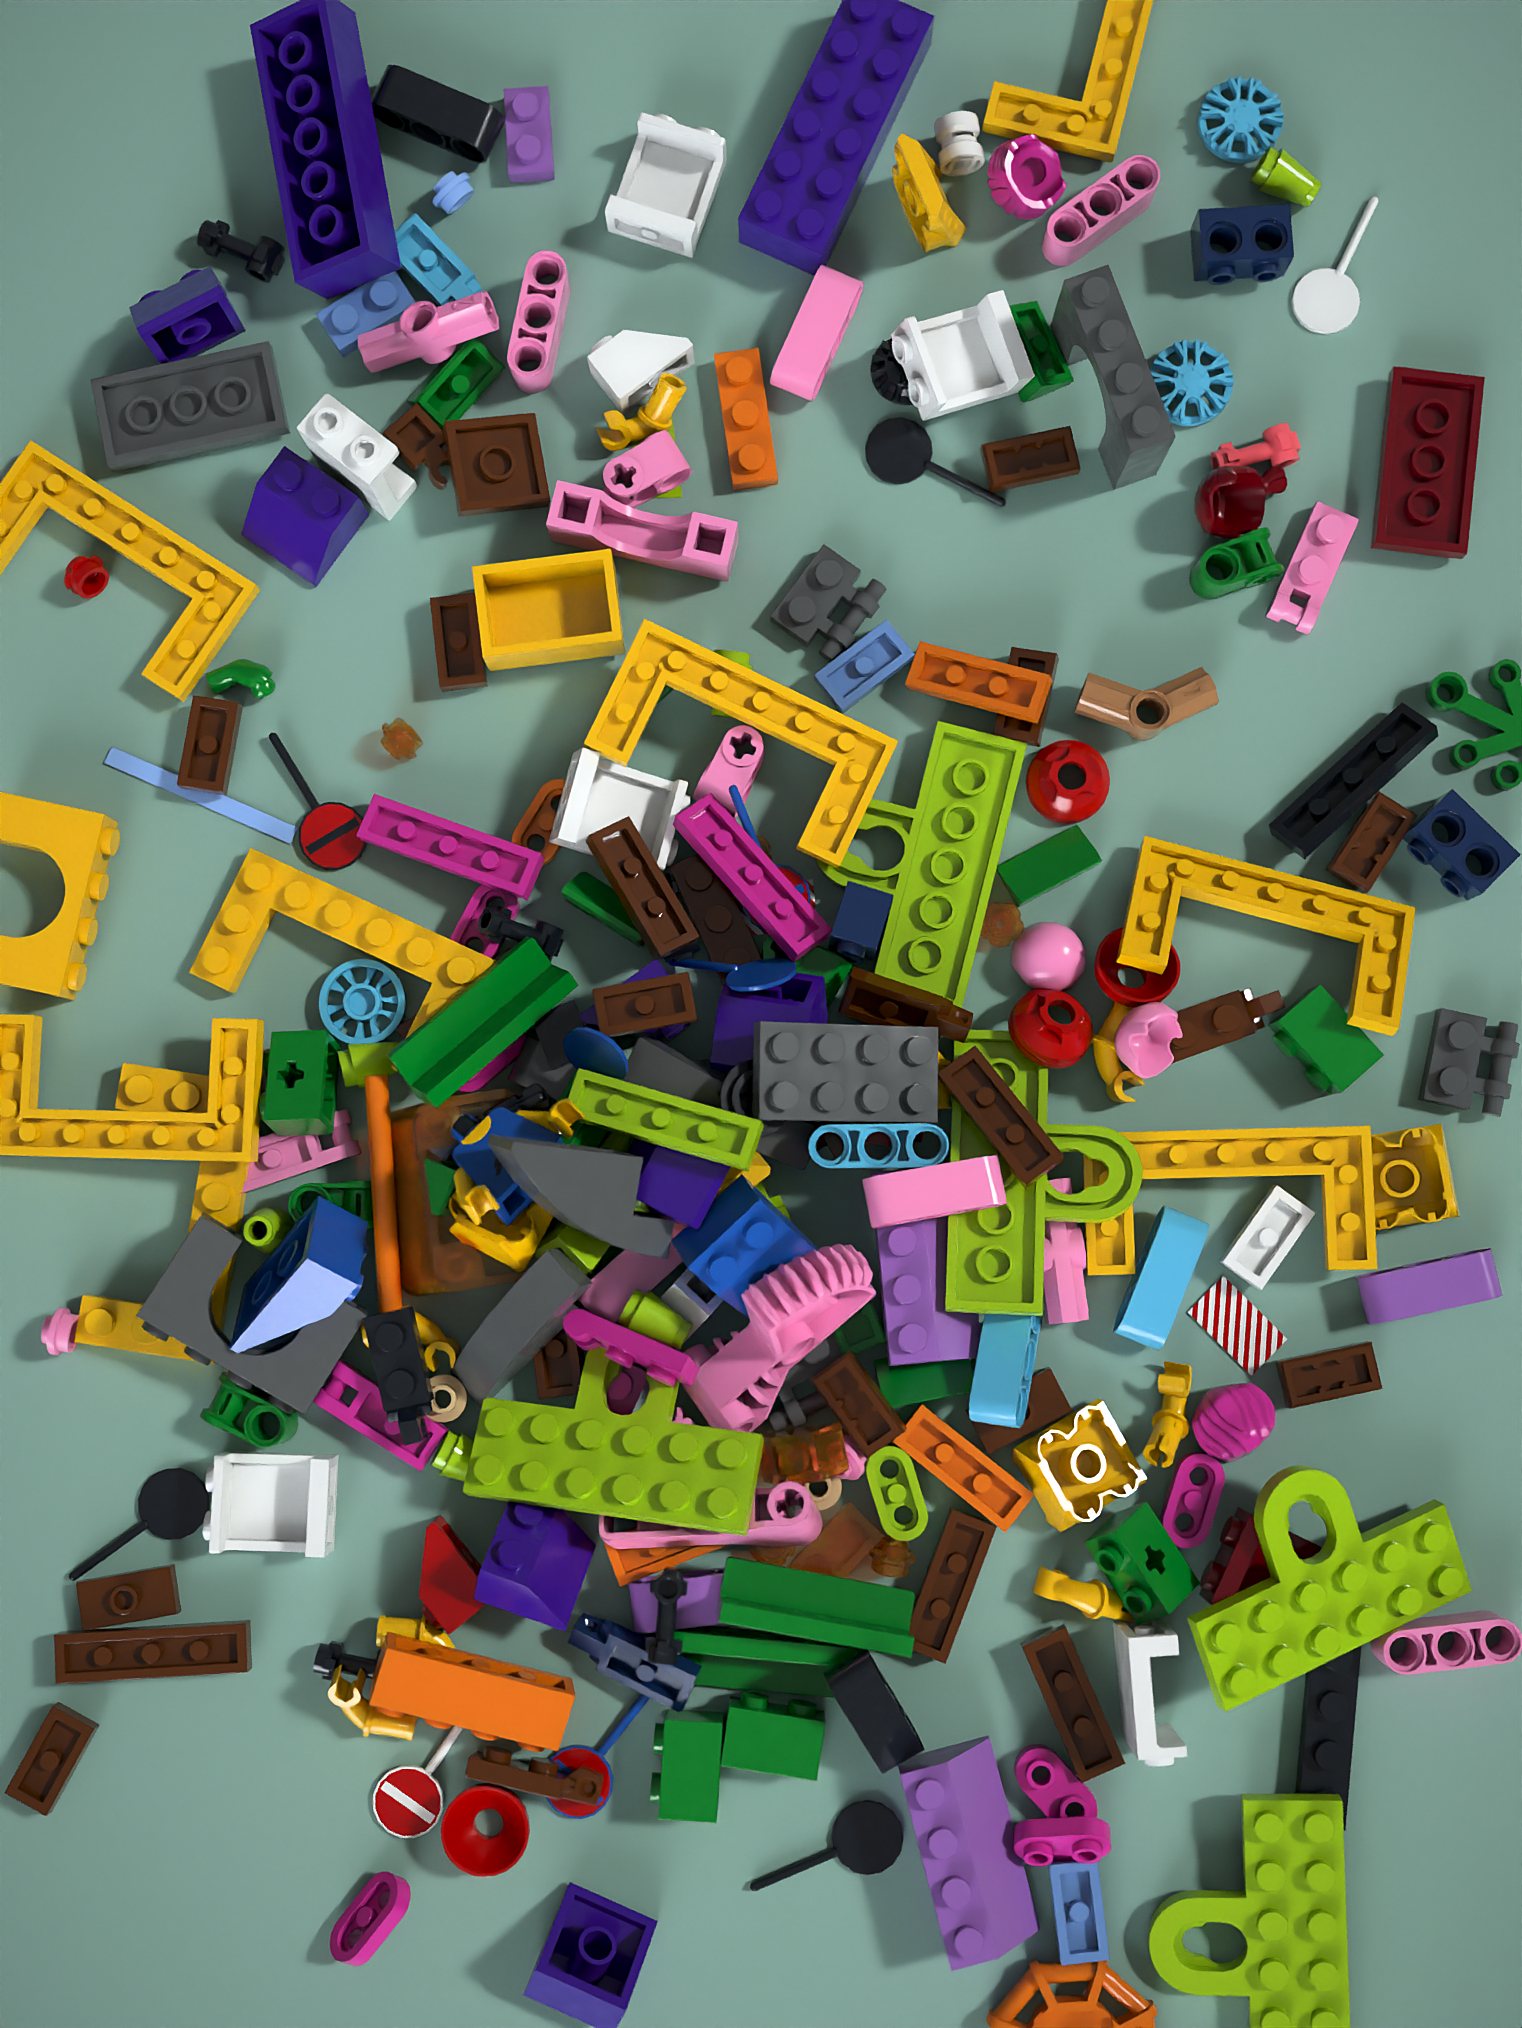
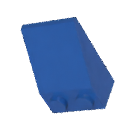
(740, 1242)
(303, 1276)

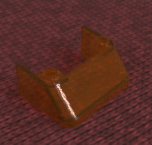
(424, 1262)

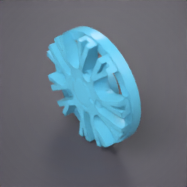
(1240, 119)
(1193, 381)
(362, 1002)

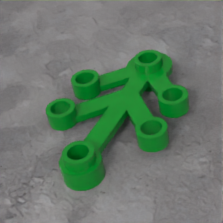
(1508, 724)

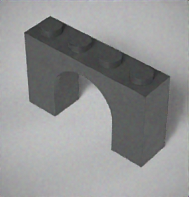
(1096, 326)
(183, 1310)

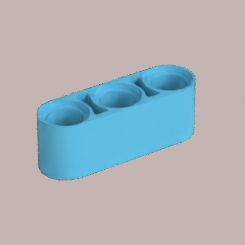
(901, 1150)
(1161, 1278)
(1004, 1369)

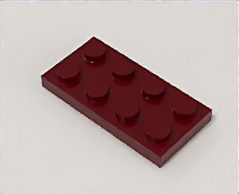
(1427, 462)

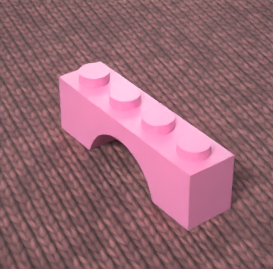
(683, 543)

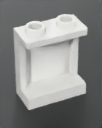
(668, 184)
(962, 357)
(356, 456)
(606, 792)
(272, 1502)
(1133, 1648)

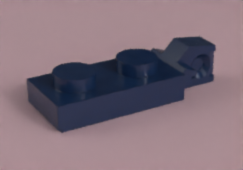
(623, 1658)

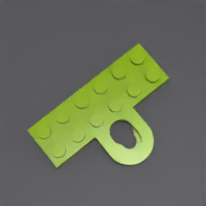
(946, 861)
(999, 1250)
(615, 1463)
(1329, 1601)
(1288, 1913)

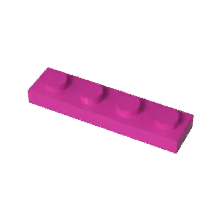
(450, 846)
(752, 877)

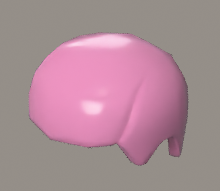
(1048, 956)
(1145, 1038)

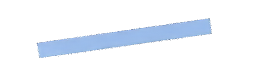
(215, 802)

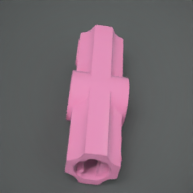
(428, 332)
(1063, 1265)

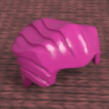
(1025, 177)
(1233, 1420)

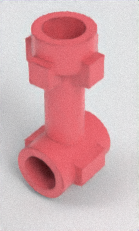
(1279, 446)

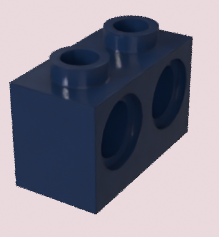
(1238, 232)
(1466, 835)
(859, 922)

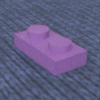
(529, 134)

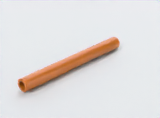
(383, 1192)

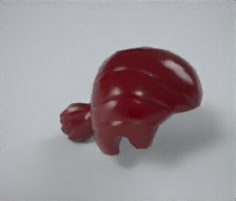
(1233, 499)

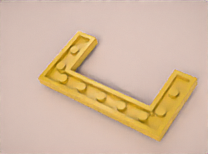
(1095, 123)
(217, 592)
(668, 659)
(273, 886)
(1377, 924)
(222, 1134)
(1336, 1153)
(113, 1320)

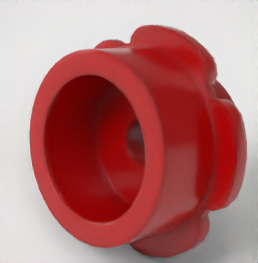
(86, 576)

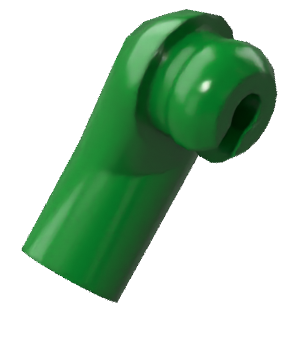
(244, 673)

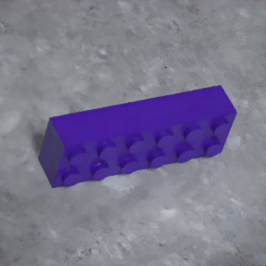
(835, 131)
(325, 146)

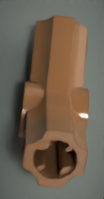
(1172, 702)

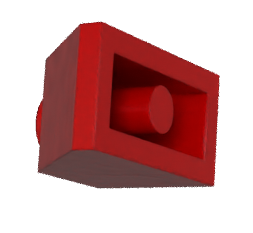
(447, 1578)

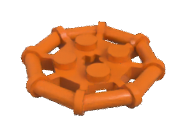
(1072, 2010)

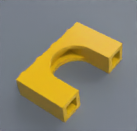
(81, 847)

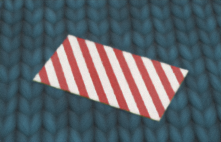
(1237, 1325)

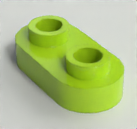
(897, 1491)

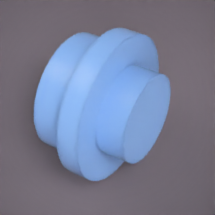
(452, 192)

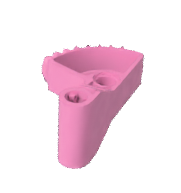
(788, 1319)
(777, 1519)

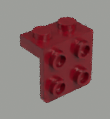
(1241, 1558)

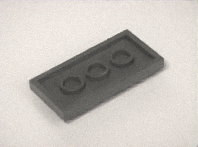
(190, 406)
(844, 1072)

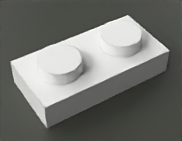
(1267, 1237)

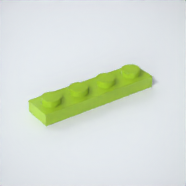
(666, 1119)

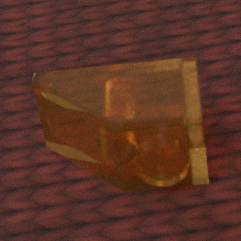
(803, 1454)

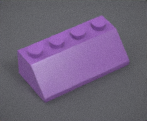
(914, 1295)
(969, 1851)

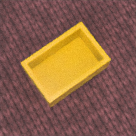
(548, 610)

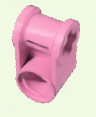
(651, 467)
(728, 770)

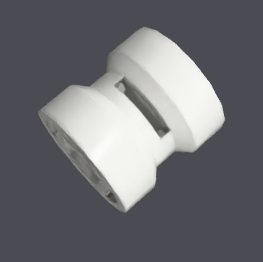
(959, 145)

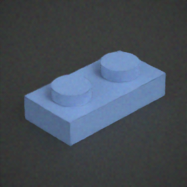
(364, 310)
(864, 666)
(1078, 1912)

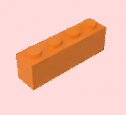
(471, 1693)

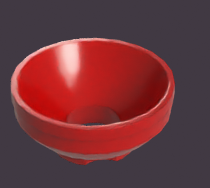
(1051, 797)
(1155, 986)
(1043, 1038)
(477, 1852)

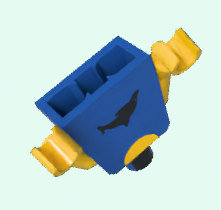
(481, 1178)

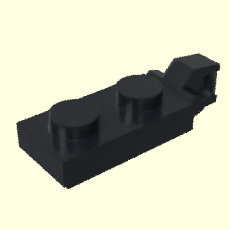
(401, 1370)

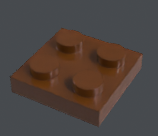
(496, 464)

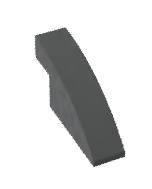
(670, 1072)
(586, 1190)
(520, 1325)

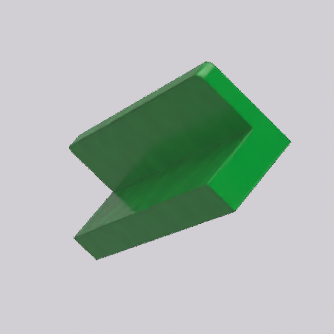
(480, 1022)
(816, 1606)
(761, 1660)

